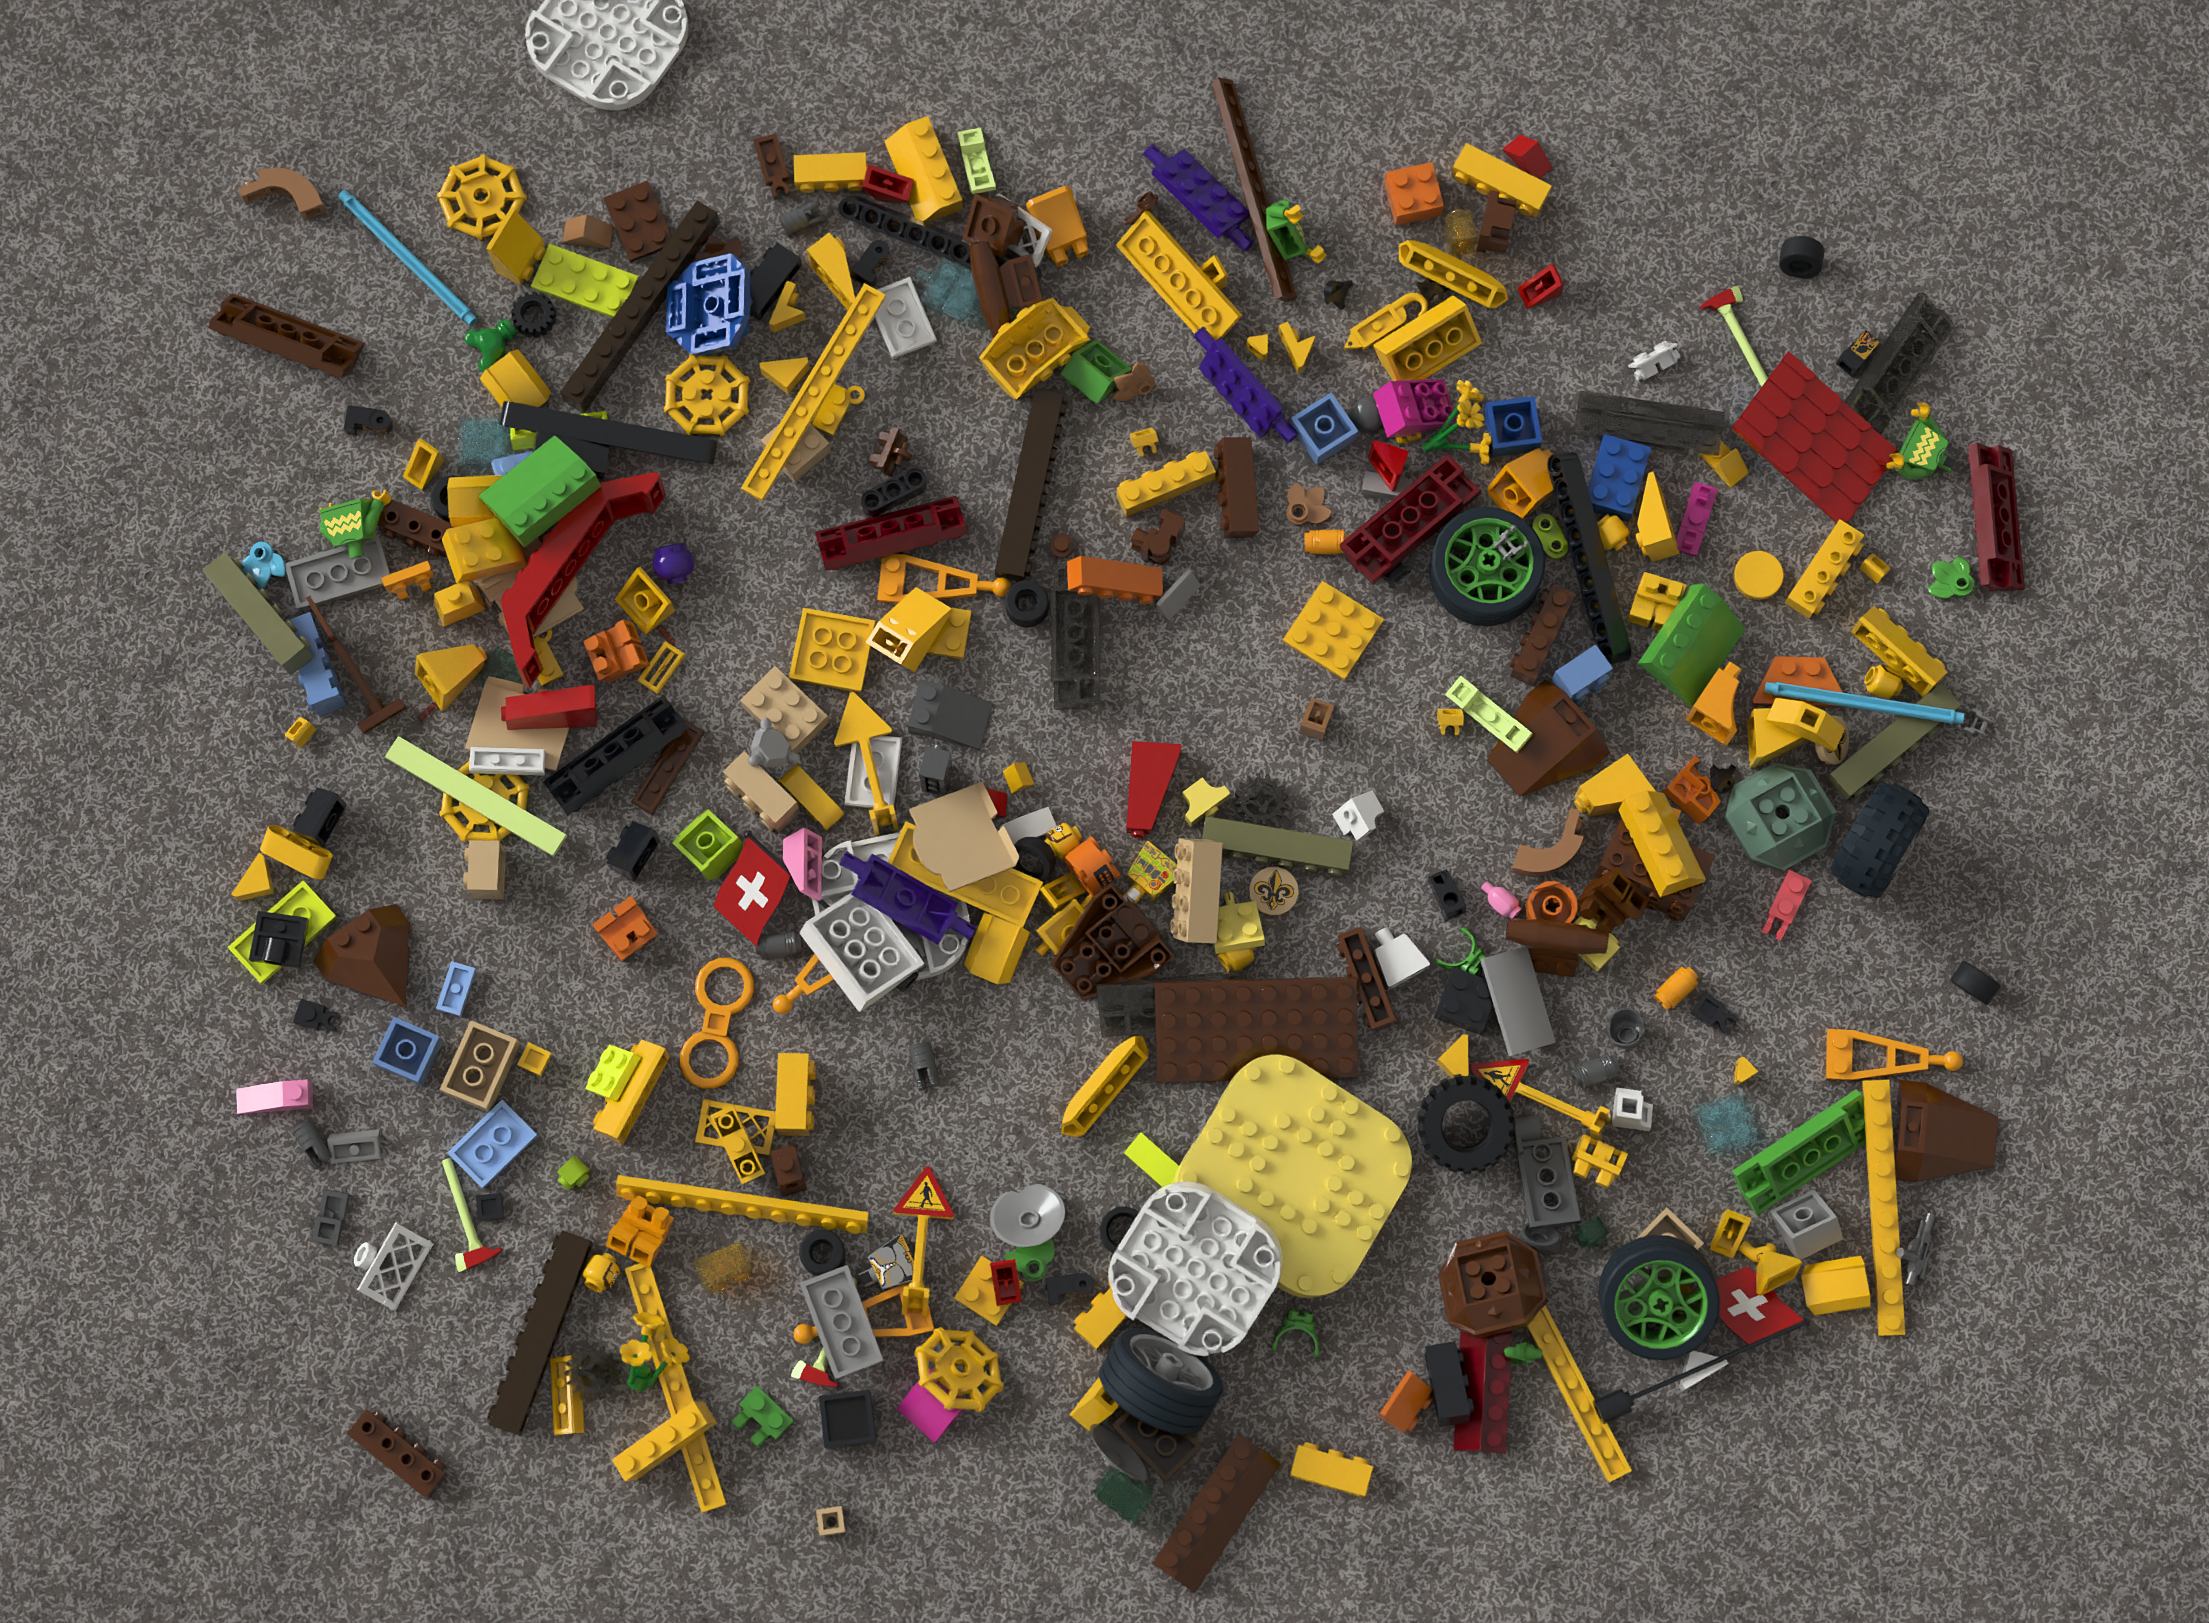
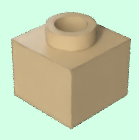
(824, 1514)

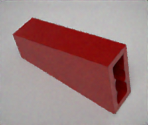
(552, 709)
(1149, 780)

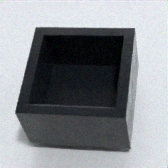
(1465, 1001)
(847, 1419)

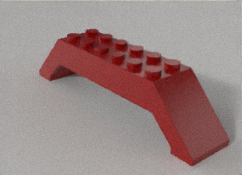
(563, 555)

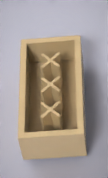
(1196, 890)

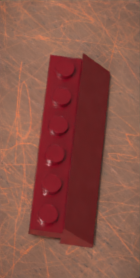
(1996, 517)
(1409, 519)
(891, 533)
(1489, 1388)

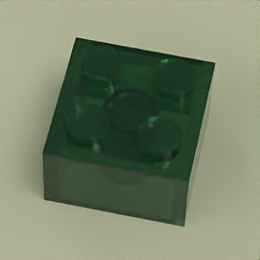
(1123, 1495)

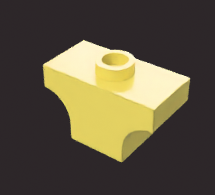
(1203, 800)

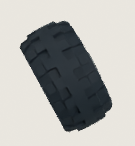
(1880, 840)

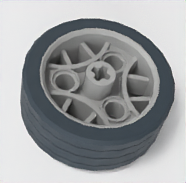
(1160, 1381)

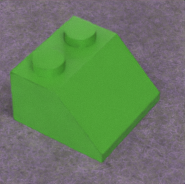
(1094, 370)

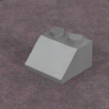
(1807, 1224)

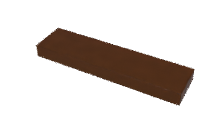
(667, 769)

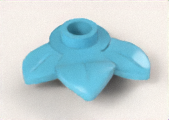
(265, 566)

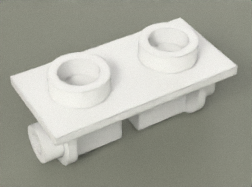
(1646, 363)

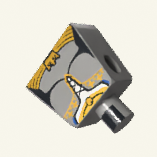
(890, 1265)

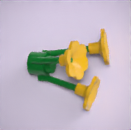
(638, 1353)

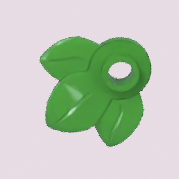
(1948, 577)
(1027, 1256)

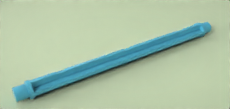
(407, 257)
(1864, 702)

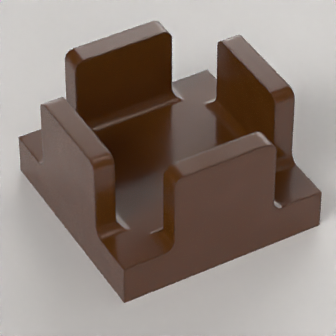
(993, 221)
(1496, 223)

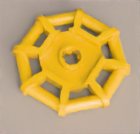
(469, 190)
(706, 408)
(495, 785)
(955, 1381)

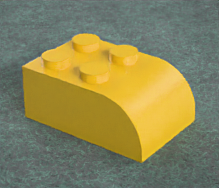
(482, 550)

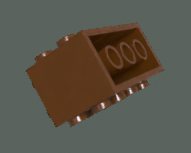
(1623, 854)

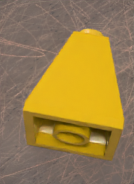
(449, 671)

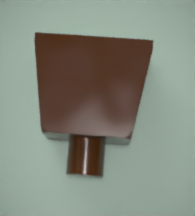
(788, 1170)

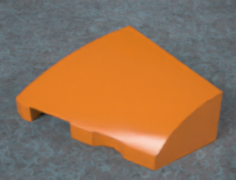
(1699, 797)

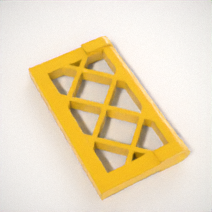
(752, 1112)

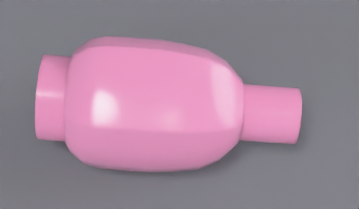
(1502, 900)

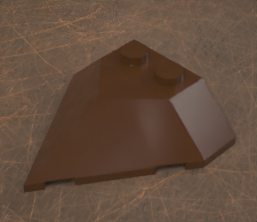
(370, 955)

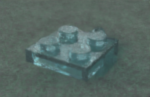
(948, 289)

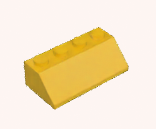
(920, 157)
(1429, 342)
(1899, 650)
(1660, 842)
(620, 1116)

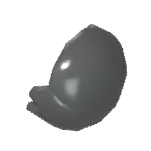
(1366, 415)
(1628, 1020)

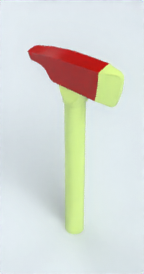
(1722, 303)
(477, 1252)
(817, 1373)

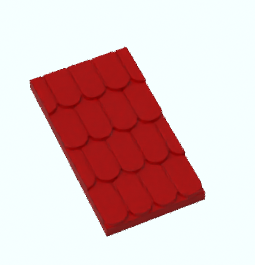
(1815, 439)

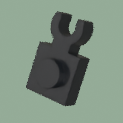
(1710, 1011)
(312, 1015)

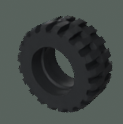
(1471, 1157)

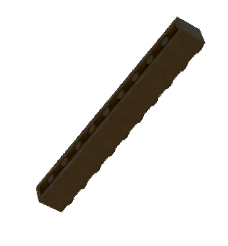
(639, 307)

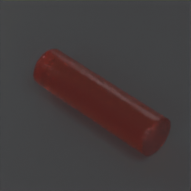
(668, 637)
(427, 711)

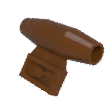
(1002, 286)
(1556, 944)

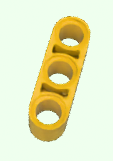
(811, 796)
(296, 852)

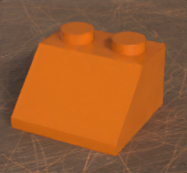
(1406, 1402)

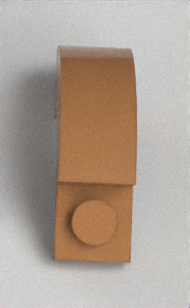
(287, 183)
(1546, 861)

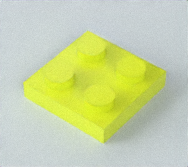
(612, 1073)

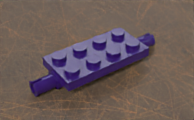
(1201, 194)
(1242, 388)
(905, 898)

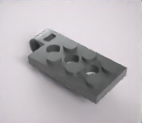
(1539, 1215)

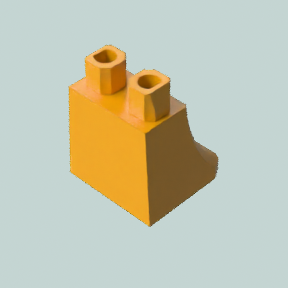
(1060, 213)
(1523, 483)
(1714, 707)

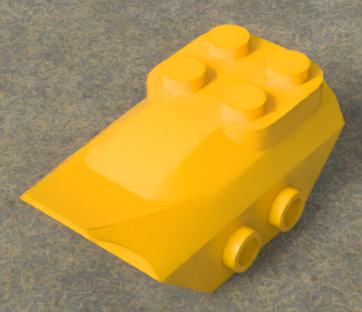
(1034, 346)

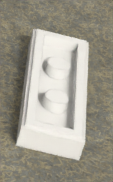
(507, 761)

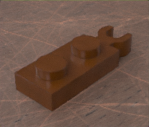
(772, 163)

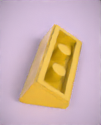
(570, 1404)

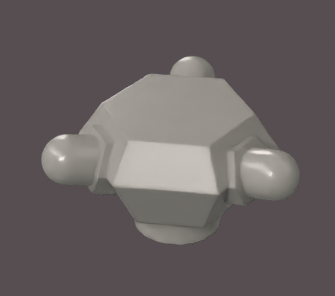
(770, 747)

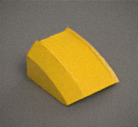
(515, 381)
(464, 500)
(996, 949)
(1836, 1286)

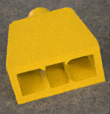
(458, 602)

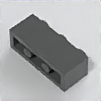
(936, 770)

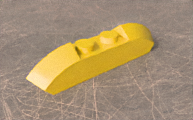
(1452, 273)
(1104, 1086)

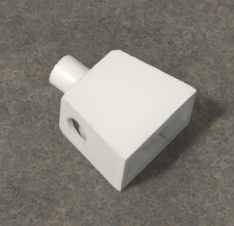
(1398, 958)

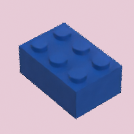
(1617, 476)

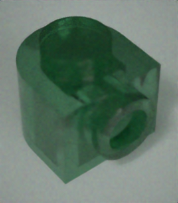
(1592, 1233)

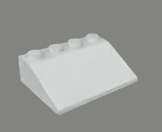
(861, 950)

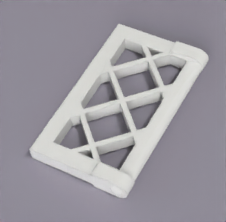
(1038, 245)
(375, 1270)

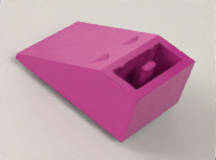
(1413, 406)

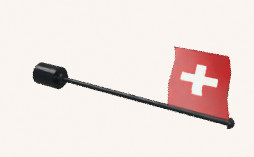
(756, 890)
(1743, 1312)

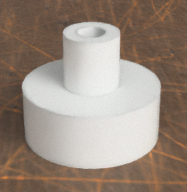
(365, 1255)

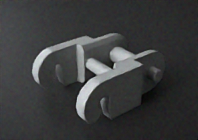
(1504, 537)
(1977, 716)

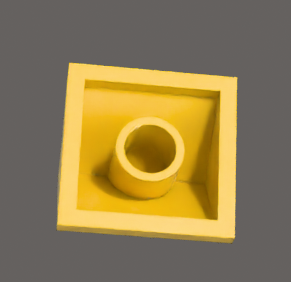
(644, 601)

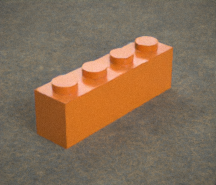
(1114, 579)

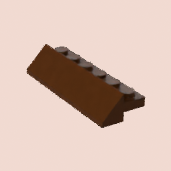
(286, 336)
(1216, 1513)

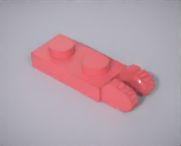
(1787, 902)

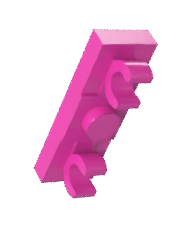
(1695, 518)

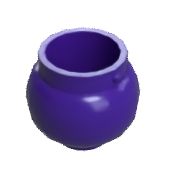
(673, 563)

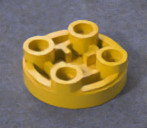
(1758, 575)

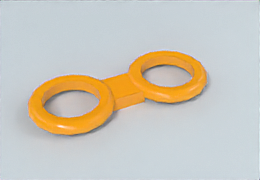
(716, 1023)

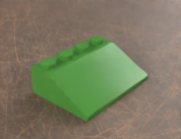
(540, 490)
(1693, 643)

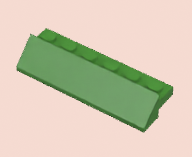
(1803, 1153)

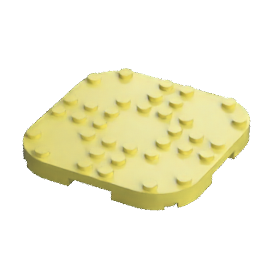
(1306, 1165)

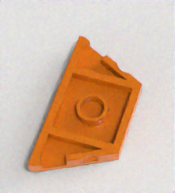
(1799, 671)

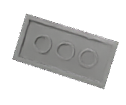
(336, 576)
(841, 1322)

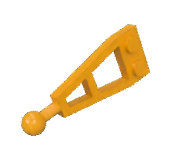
(893, 580)
(783, 1003)
(1840, 1050)
(914, 1320)

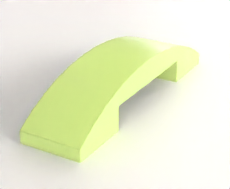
(976, 161)
(1488, 714)

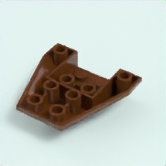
(1560, 747)
(1110, 945)
(1941, 1134)

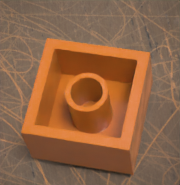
(1413, 193)

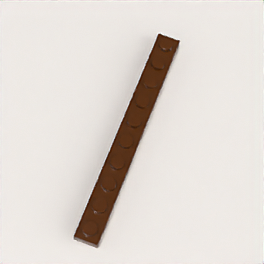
(1253, 187)

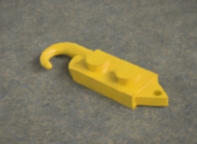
(1383, 322)

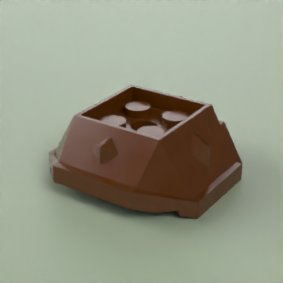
(1503, 1305)

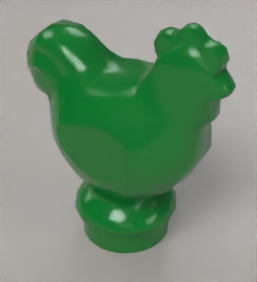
(491, 342)

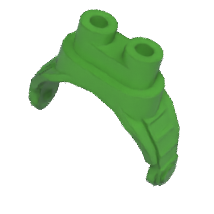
(1472, 963)
(1298, 1321)
(1523, 1353)

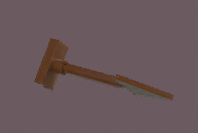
(378, 711)

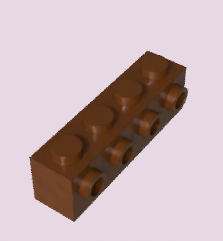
(1237, 487)
(413, 527)
(1541, 638)
(1370, 984)
(397, 1453)

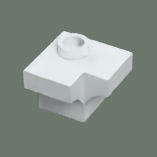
(1359, 815)
(1631, 1110)

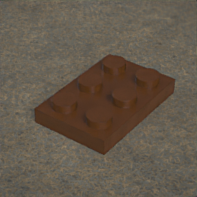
(638, 221)

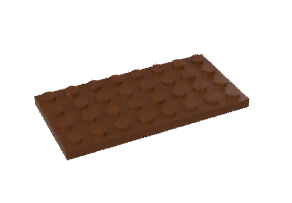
(1221, 1025)

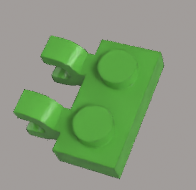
(765, 1413)

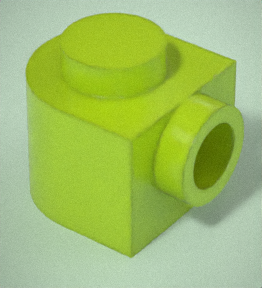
(573, 1173)

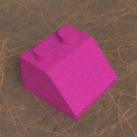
(928, 1412)

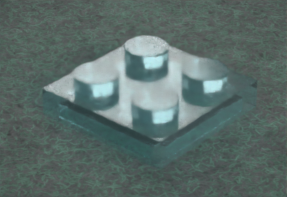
(481, 441)
(1724, 1123)

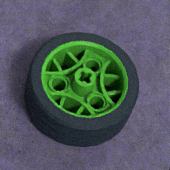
(1486, 567)
(1658, 1297)

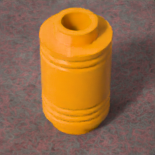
(1324, 541)
(1676, 987)

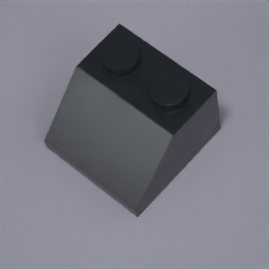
(320, 816)
(633, 850)

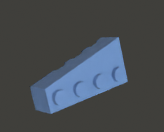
(318, 674)

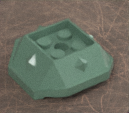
(1774, 840)

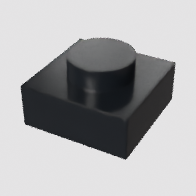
(489, 1207)

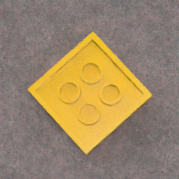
(1333, 630)
(831, 650)

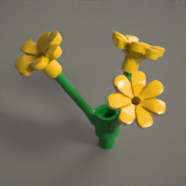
(1468, 416)

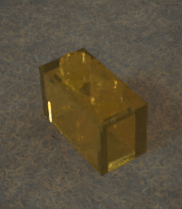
(1459, 233)
(723, 1266)

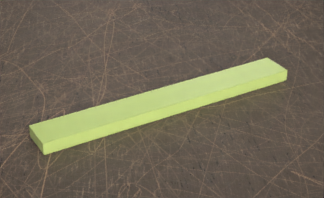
(476, 796)

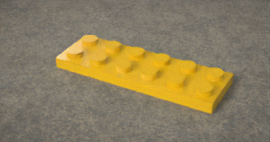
(1177, 277)
(1003, 895)

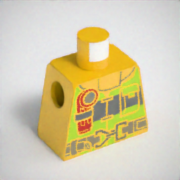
(1150, 873)

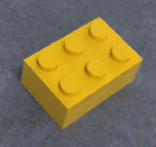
(794, 1094)

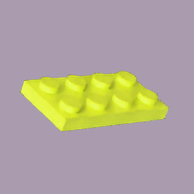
(583, 281)
(298, 902)

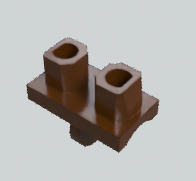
(893, 453)

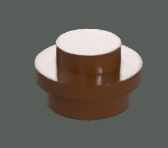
(1061, 545)

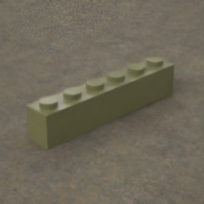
(258, 613)
(1888, 746)
(1280, 846)

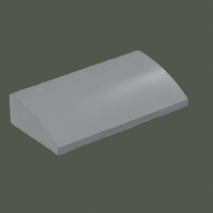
(1517, 1001)

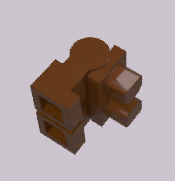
(1156, 543)
(1611, 900)

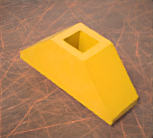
(1806, 722)
(737, 1144)
(1094, 1406)

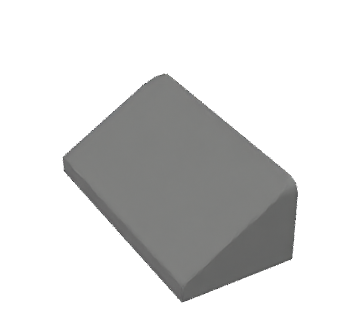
(1375, 486)
(1178, 594)
(355, 1146)

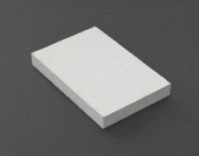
(903, 319)
(886, 755)

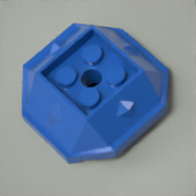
(710, 305)

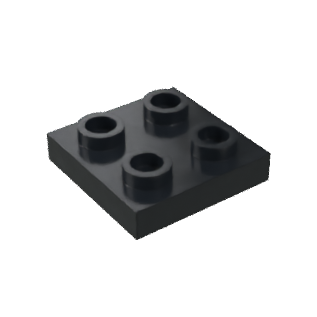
(278, 939)

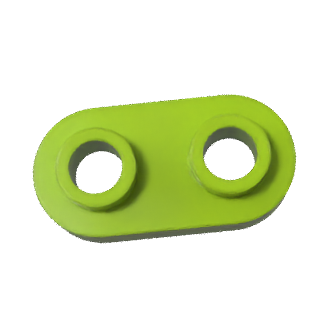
(1549, 536)

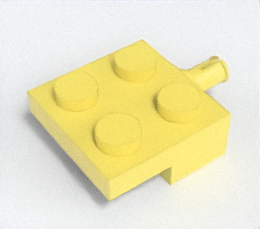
(1238, 926)

